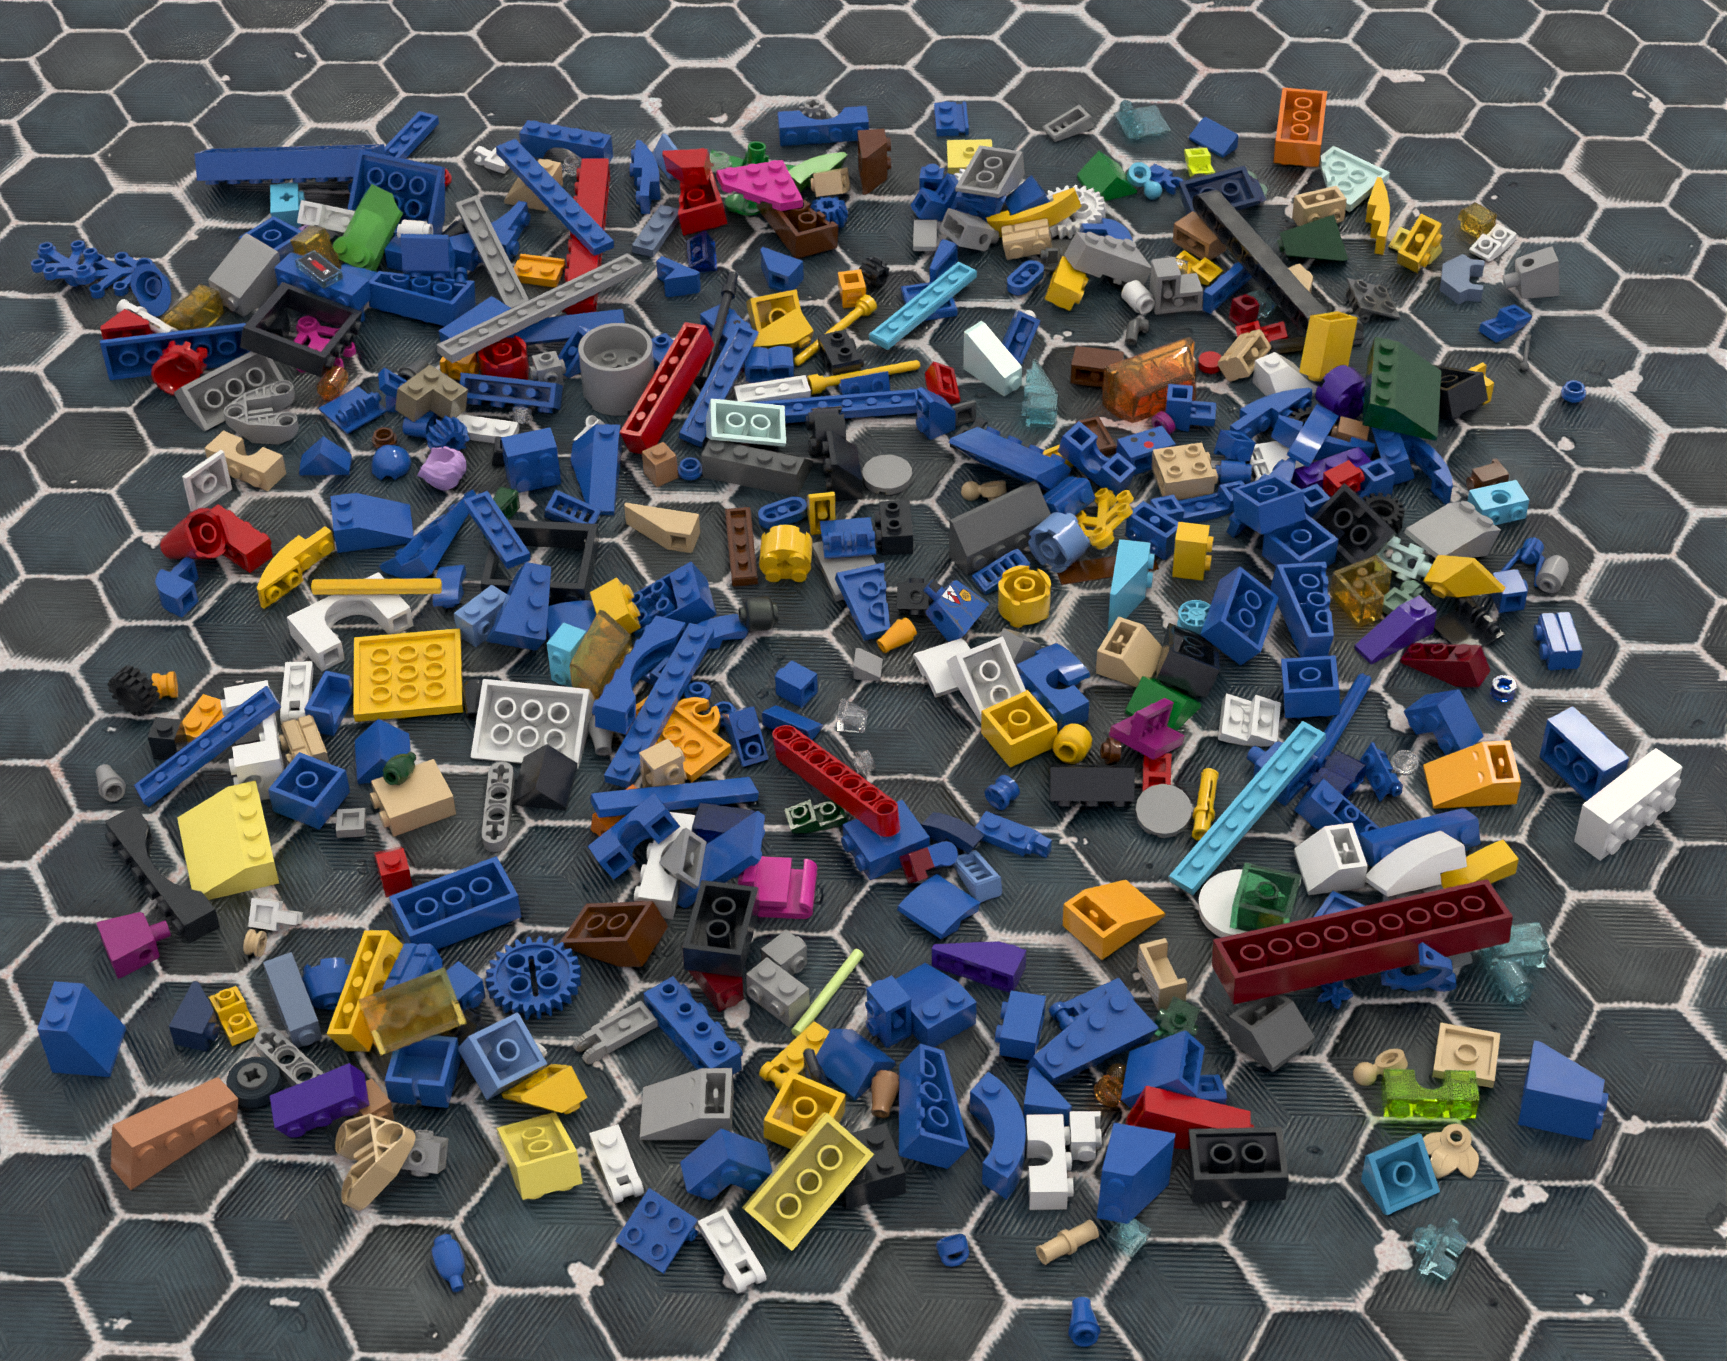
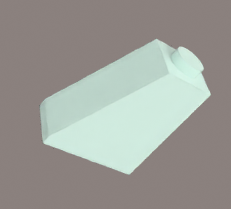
(990, 360)

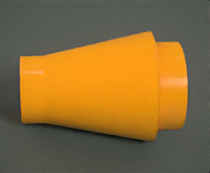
(897, 635)

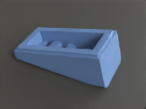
(979, 878)

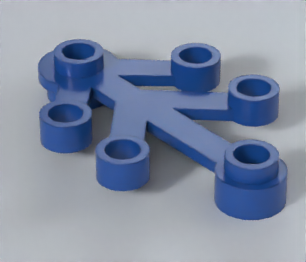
(81, 273)
(112, 273)

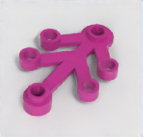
(310, 328)

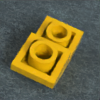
(234, 1015)

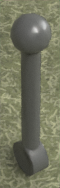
(1524, 366)

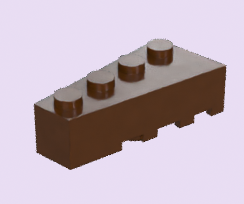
(801, 229)

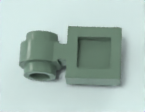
(1396, 597)

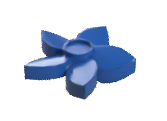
(1335, 992)

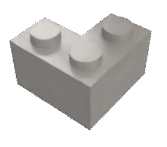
(1171, 289)

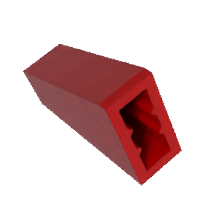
(1178, 1113)

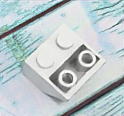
(1332, 860)

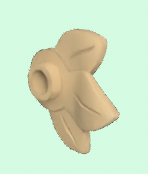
(1449, 1155)

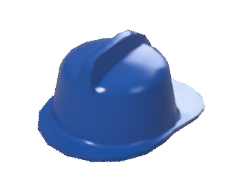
(151, 289)

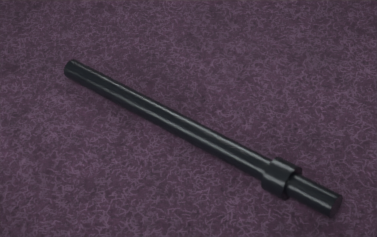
(728, 293)

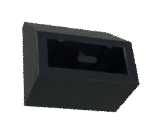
(842, 467)

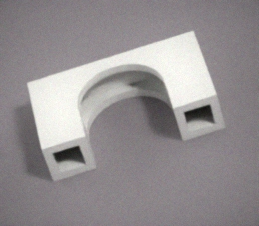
(313, 624)

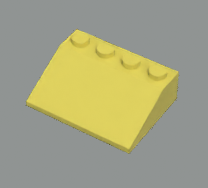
(228, 843)

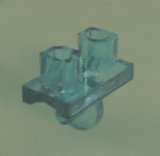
(1436, 1244)

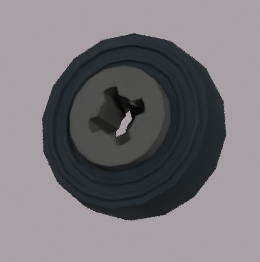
(264, 1082)

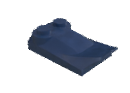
(1234, 184)

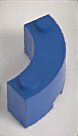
(1004, 1120)

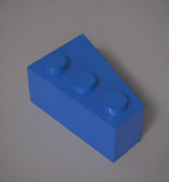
(525, 609)

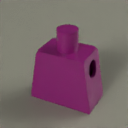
(131, 941)

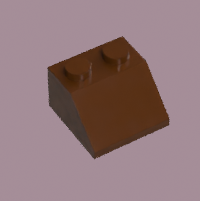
(873, 158)

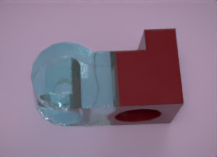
(1251, 307)

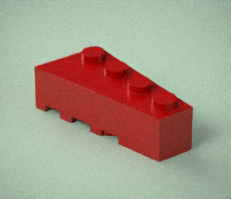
(700, 207)

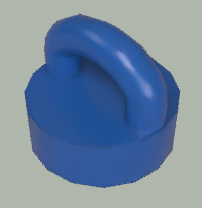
(951, 1245)

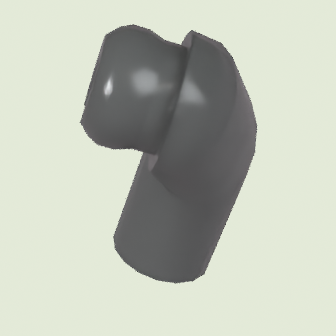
(1133, 328)

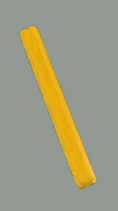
(376, 586)

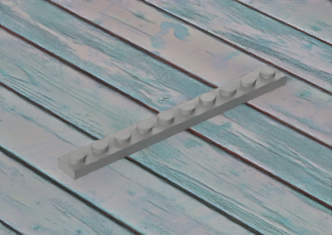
(539, 308)

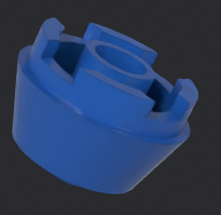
(326, 982)

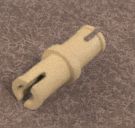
(1067, 1242)

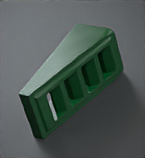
(507, 501)

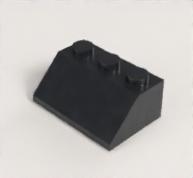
(1091, 784)
(1237, 1164)

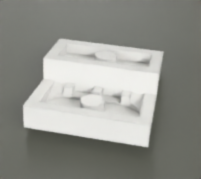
(934, 667)
(1249, 721)

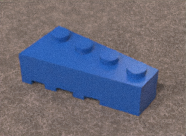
(1305, 606)
(929, 1110)

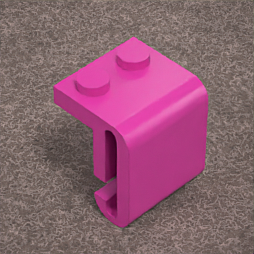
(781, 889)

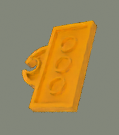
(694, 735)

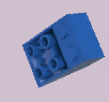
(677, 596)

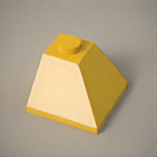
(771, 307)
(1460, 577)
(550, 1089)

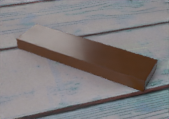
(741, 546)

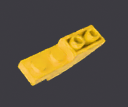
(287, 566)

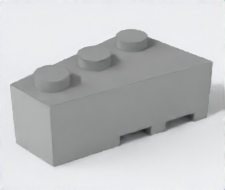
(1107, 256)

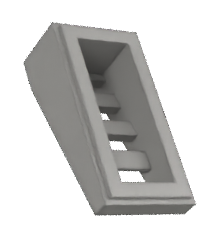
(1077, 118)

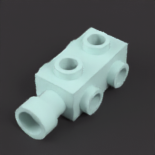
(1402, 557)

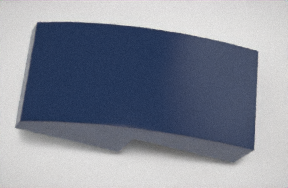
(944, 827)

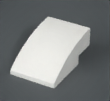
(1417, 864)

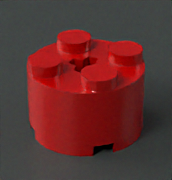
(505, 359)

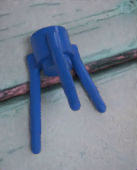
(1529, 553)

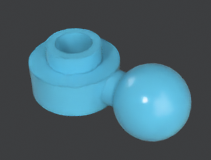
(1151, 188)

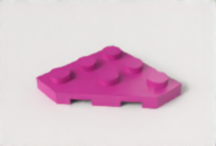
(762, 182)

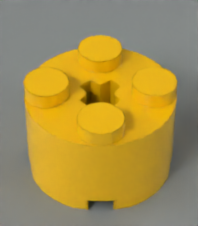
(785, 554)
(1024, 596)

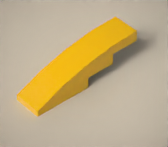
(1378, 214)

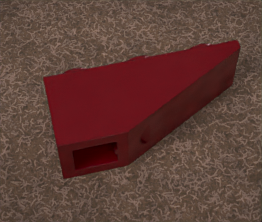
(1454, 664)

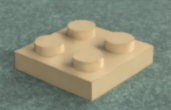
(1467, 1050)

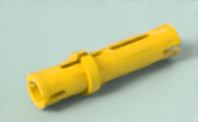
(1204, 813)

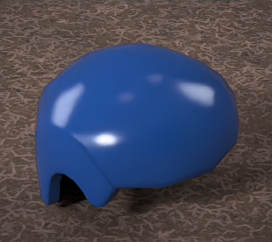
(390, 461)

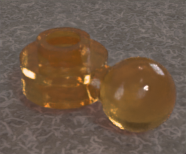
(1110, 1087)

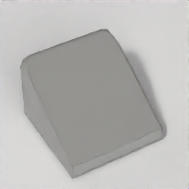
(867, 666)

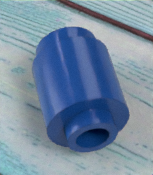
(1233, 471)

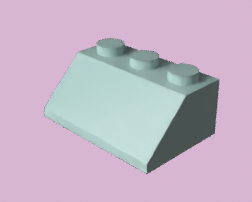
(746, 422)

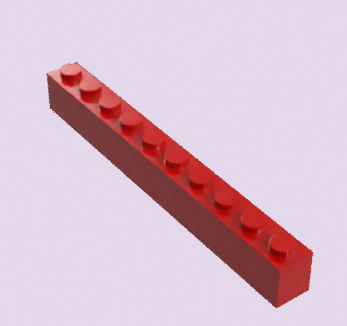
(592, 196)

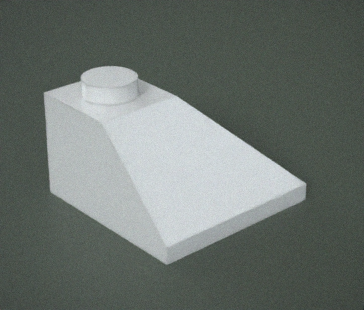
(1278, 374)
(207, 481)

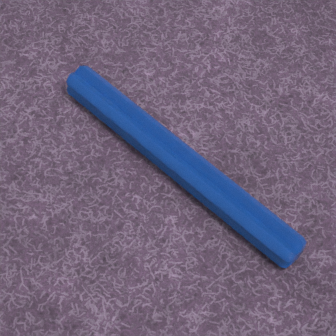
(1340, 721)

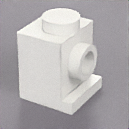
(1084, 1134)

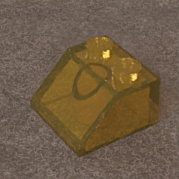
(196, 309)

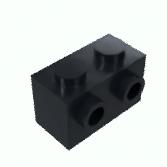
(839, 353)
(895, 527)

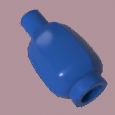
(449, 1261)

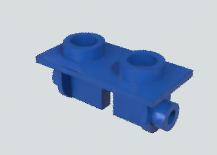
(865, 384)
(1379, 773)

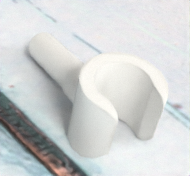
(590, 422)

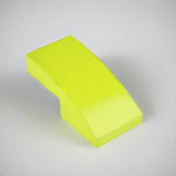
(1198, 161)

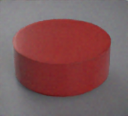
(1208, 362)

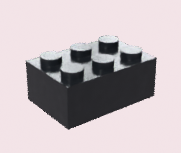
(721, 928)

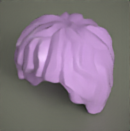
(443, 468)

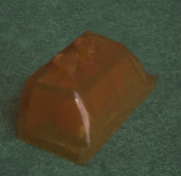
(1139, 384)

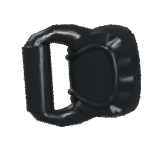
(812, 1069)

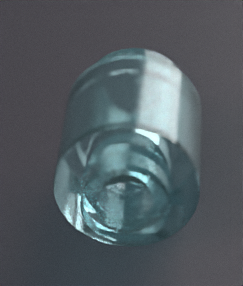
(1512, 981)

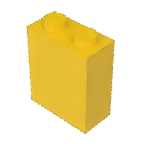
(1327, 343)

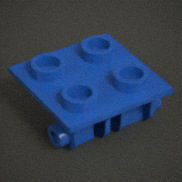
(353, 409)
(848, 537)
(657, 1230)

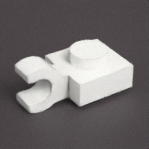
(490, 160)
(269, 914)

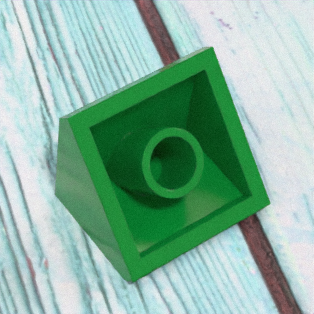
(1105, 177)
(1152, 690)

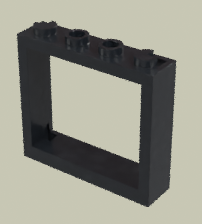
(259, 341)
(552, 535)

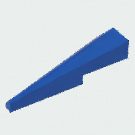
(428, 546)

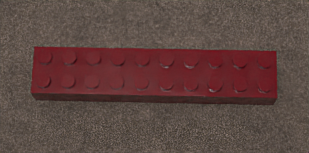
(1360, 941)

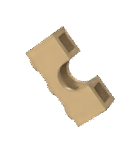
(259, 470)

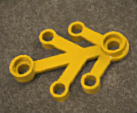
(1103, 533)

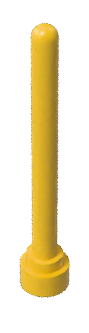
(865, 306)
(819, 383)

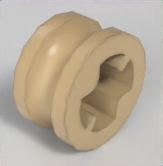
(255, 943)

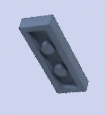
(656, 231)

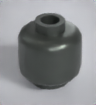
(758, 613)

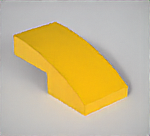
(1205, 269)

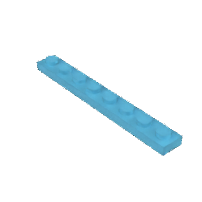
(1247, 808)

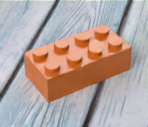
(1300, 127)

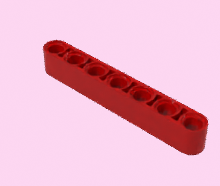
(836, 781)

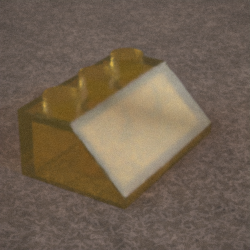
(600, 654)
(411, 1011)

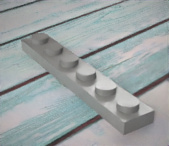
(491, 252)

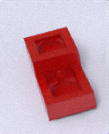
(1271, 332)
(1156, 771)

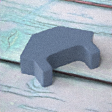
(1456, 277)

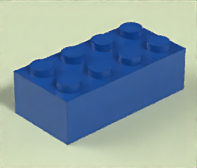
(456, 905)

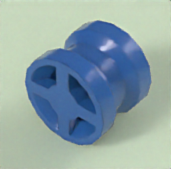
(1002, 792)

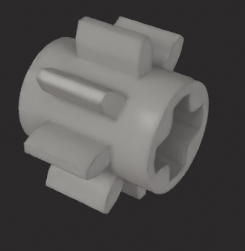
(813, 109)

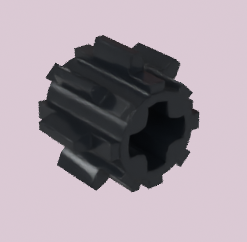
(874, 271)

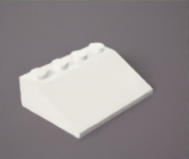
(526, 716)

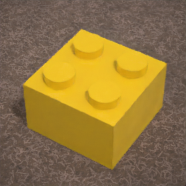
(1018, 728)
(798, 1107)

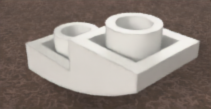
(1494, 243)

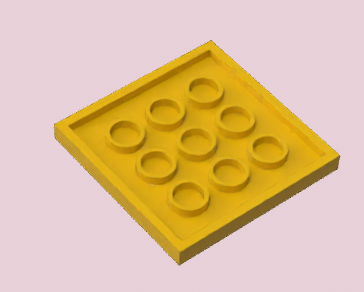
(408, 675)

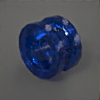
(1501, 694)

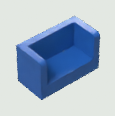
(330, 701)

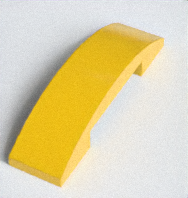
(1062, 207)

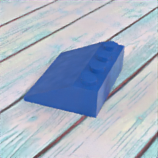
(415, 186)
(1012, 457)

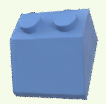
(501, 1055)

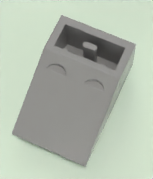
(688, 1106)

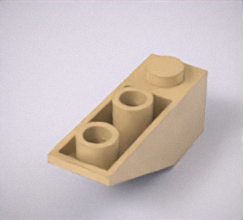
(666, 527)

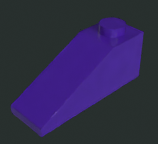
(1398, 630)
(983, 962)

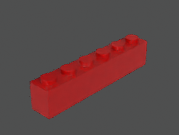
(667, 388)

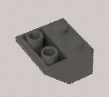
(1270, 1030)

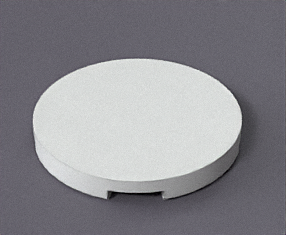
(1217, 901)

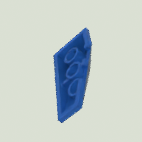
(597, 465)

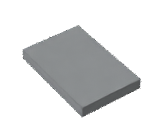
(831, 566)

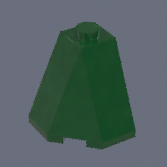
(1314, 241)

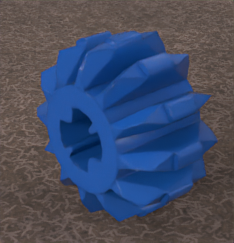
(833, 209)
(448, 433)

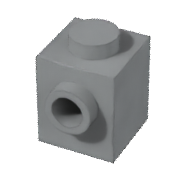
(787, 952)

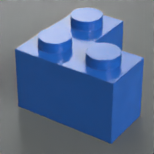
(1447, 717)
(725, 1161)

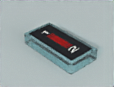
(319, 269)

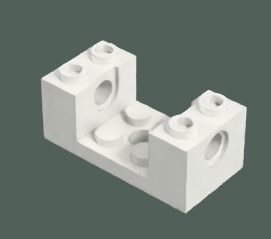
(256, 760)

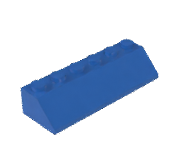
(137, 354)

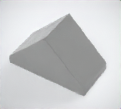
(1019, 645)
(685, 857)

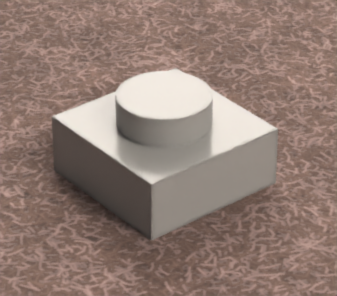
(351, 822)

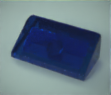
(701, 253)

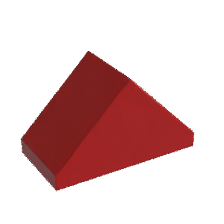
(125, 325)

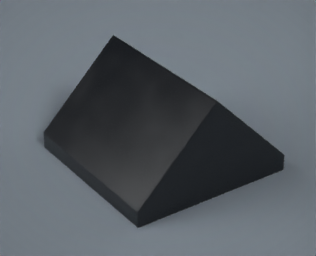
(545, 779)

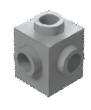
(547, 366)
(427, 1154)

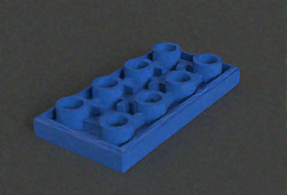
(728, 855)

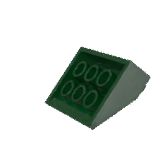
(1401, 391)

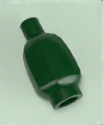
(399, 768)

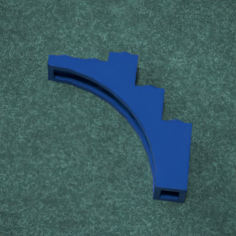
(506, 227)

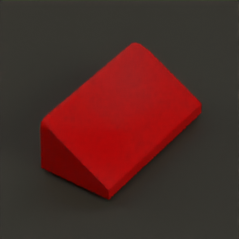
(942, 381)

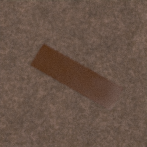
(1091, 570)

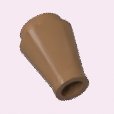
(884, 1091)

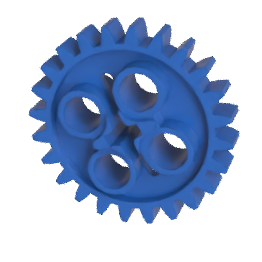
(556, 976)

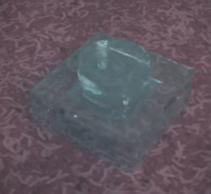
(1129, 1236)

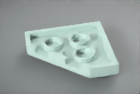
(1350, 174)

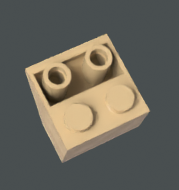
(1128, 653)

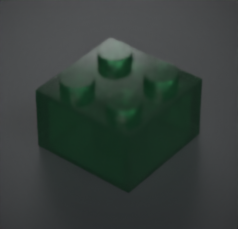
(1264, 898)

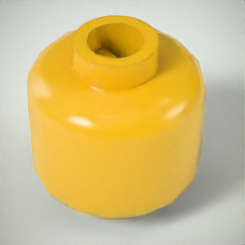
(1072, 743)

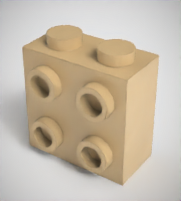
(1184, 471)

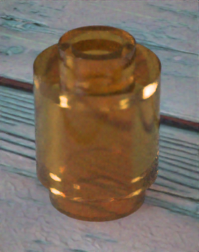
(332, 383)

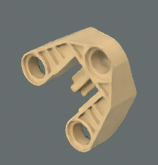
(378, 1153)

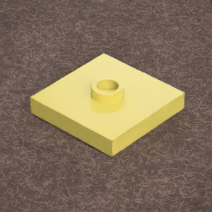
(961, 152)

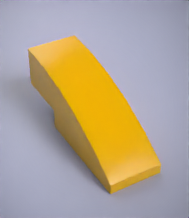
(1489, 863)

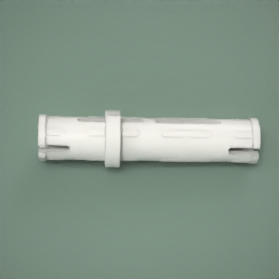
(124, 304)

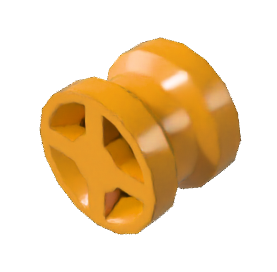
(166, 684)

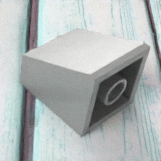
(246, 275)

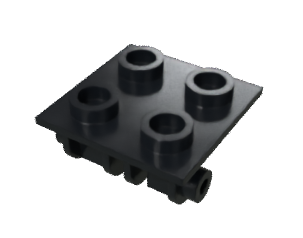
(1468, 625)

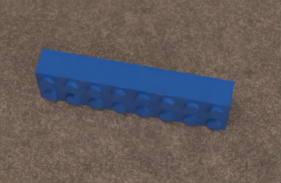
(280, 163)

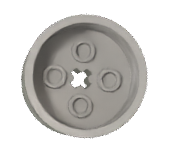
(615, 367)

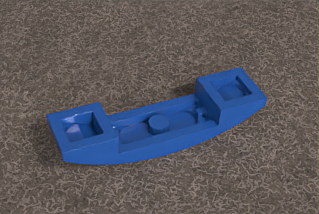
(1287, 430)
(1312, 435)
(1431, 464)
(1198, 508)

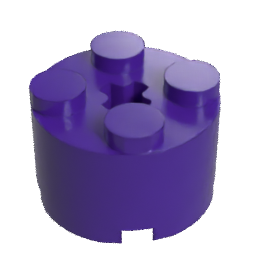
(1342, 392)

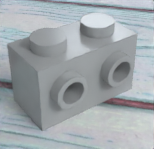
(777, 992)

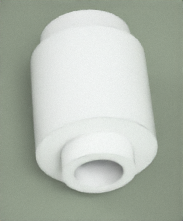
(414, 227)
(1138, 297)

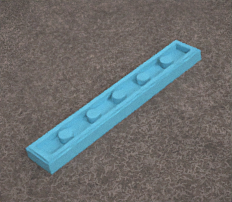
(922, 305)

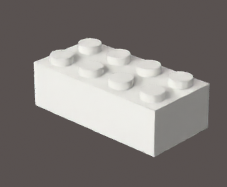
(1628, 804)

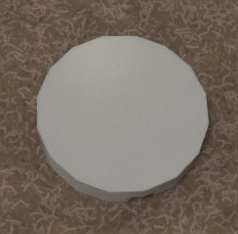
(887, 474)
(1163, 810)

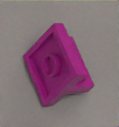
(1148, 730)

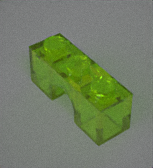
(1406, 1098)

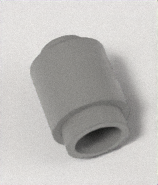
(1552, 574)

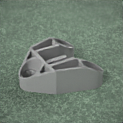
(257, 415)

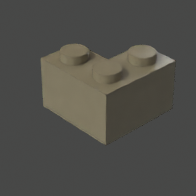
(433, 392)

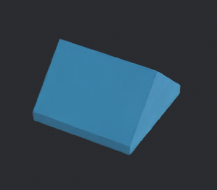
(1399, 1174)

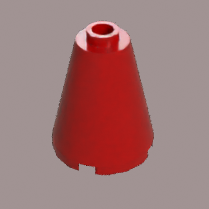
(196, 536)

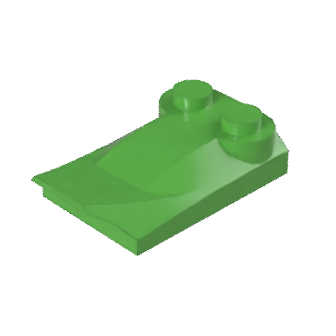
(369, 230)

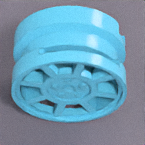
(1193, 616)

